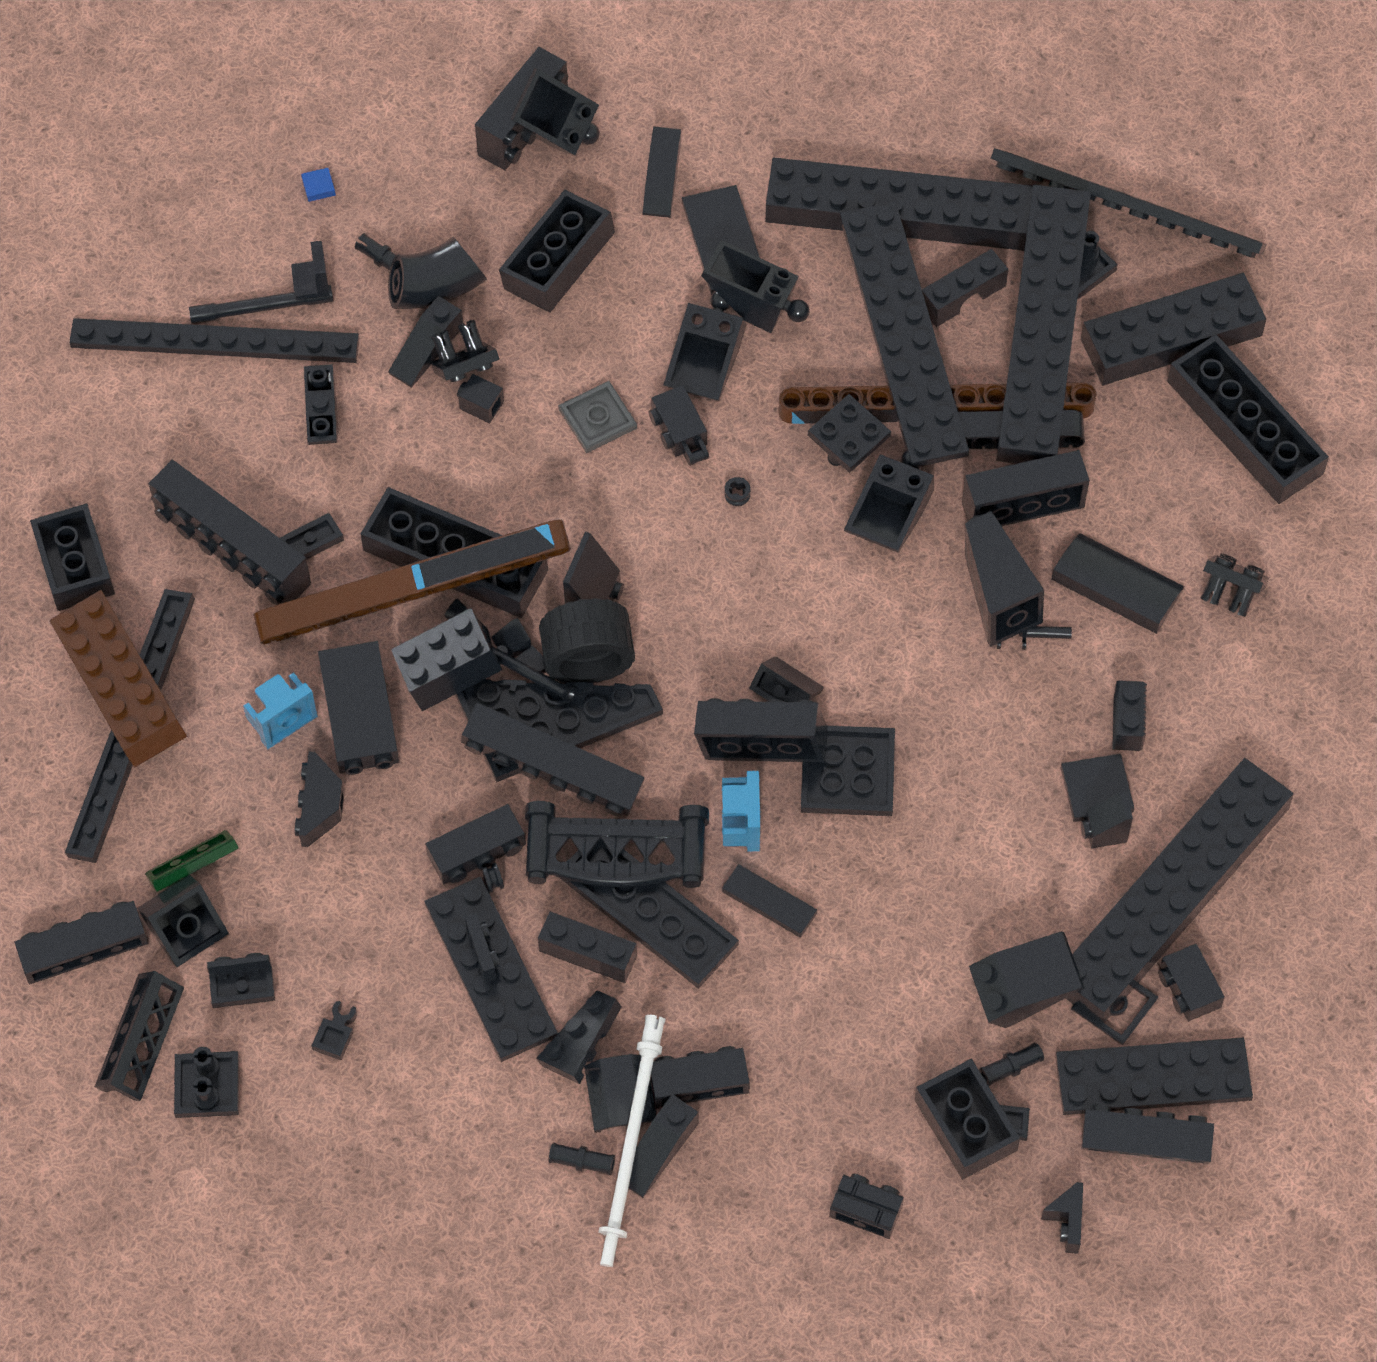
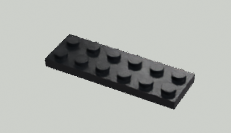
(660, 921)
(509, 1004)
(1154, 1075)

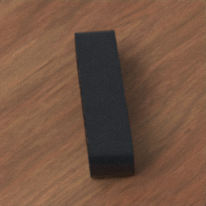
(983, 429)

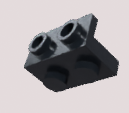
(241, 980)

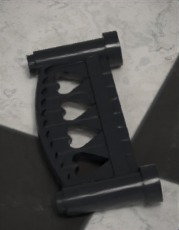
(682, 837)

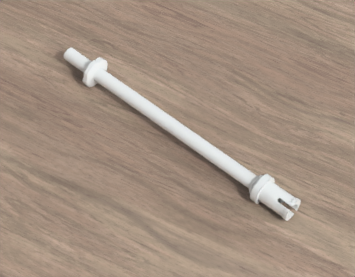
(649, 1049)

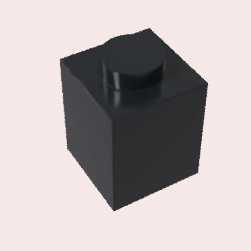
(480, 398)

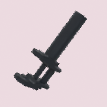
(1044, 632)

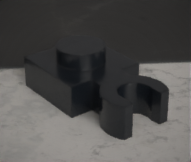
(334, 1035)

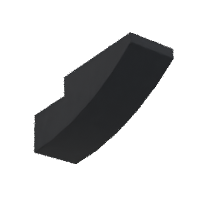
(662, 172)

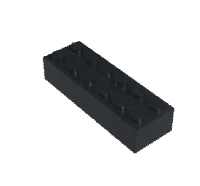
(1170, 327)
(1247, 419)
(412, 531)
(229, 534)

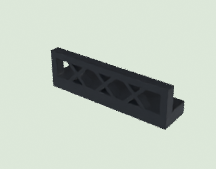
(129, 1033)

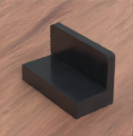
(311, 277)
(783, 682)

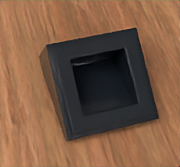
(513, 638)

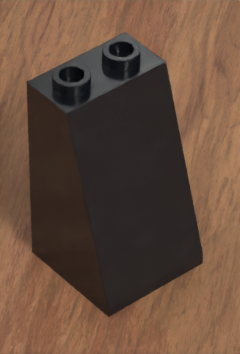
(1002, 582)
(358, 707)

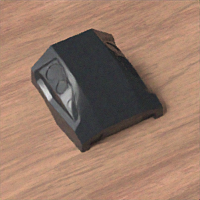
(612, 1090)

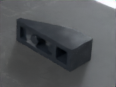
(419, 347)
(661, 1143)

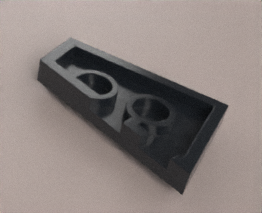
(576, 1041)

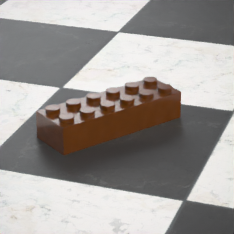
(118, 678)

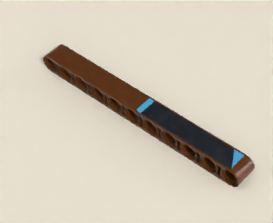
(977, 394)
(412, 581)

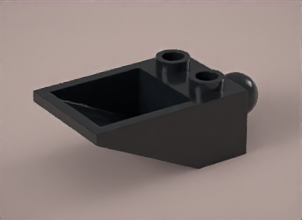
(556, 113)
(754, 287)
(704, 352)
(891, 502)

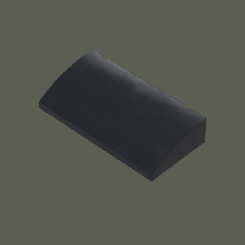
(1117, 582)

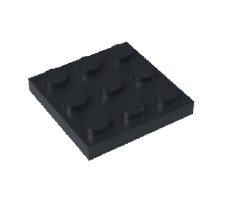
(855, 773)

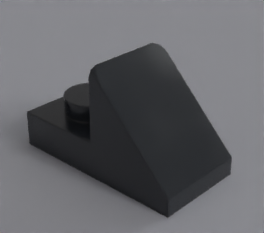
(1068, 1209)

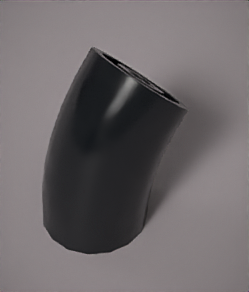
(423, 276)

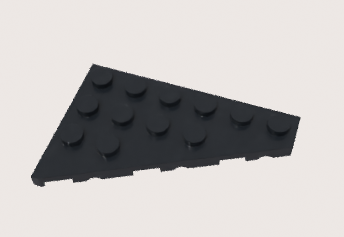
(588, 718)

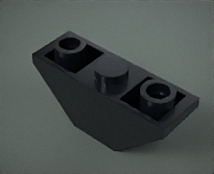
(320, 404)
(320, 800)

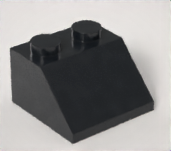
(183, 920)

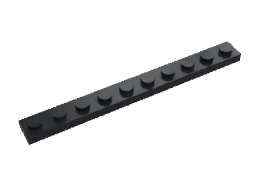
(214, 340)
(114, 764)

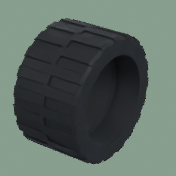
(587, 641)

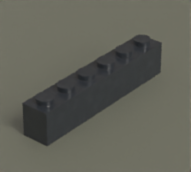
(551, 760)

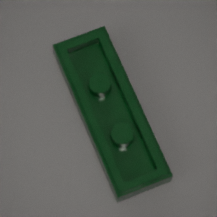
(191, 860)

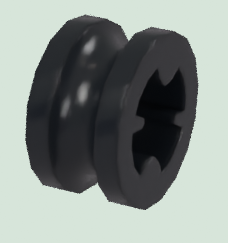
(738, 483)
(492, 877)

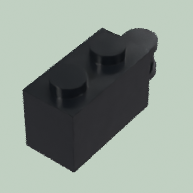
(680, 425)

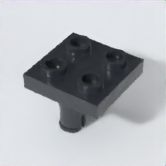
(1095, 264)
(454, 364)
(848, 433)
(1224, 569)
(206, 1084)

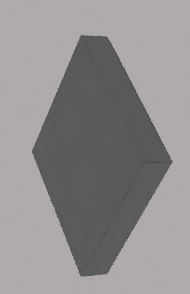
(597, 417)

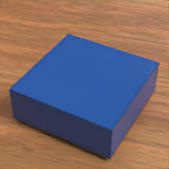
(318, 184)

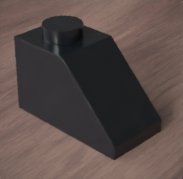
(1108, 821)

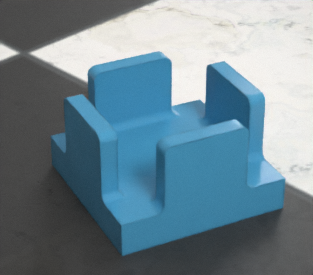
(285, 709)
(741, 811)

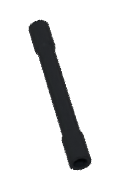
(214, 311)

